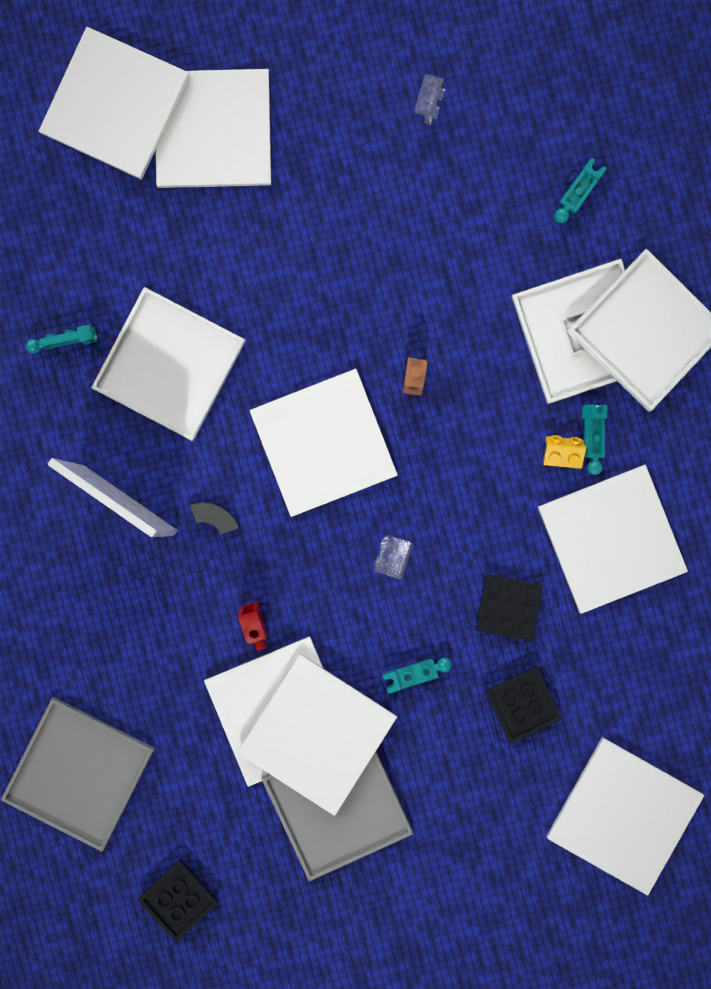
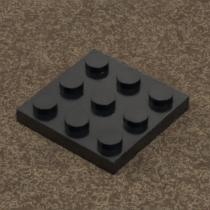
(509, 607)
(523, 704)
(178, 900)

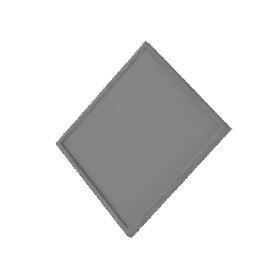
(77, 774)
(364, 823)

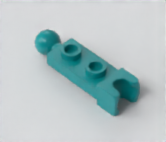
(578, 191)
(84, 334)
(594, 435)
(416, 673)

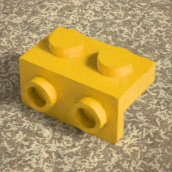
(564, 452)

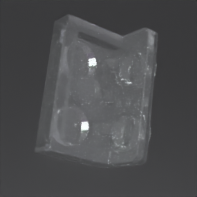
(429, 94)
(393, 557)

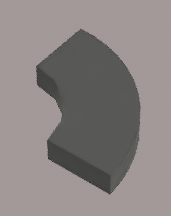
(214, 515)

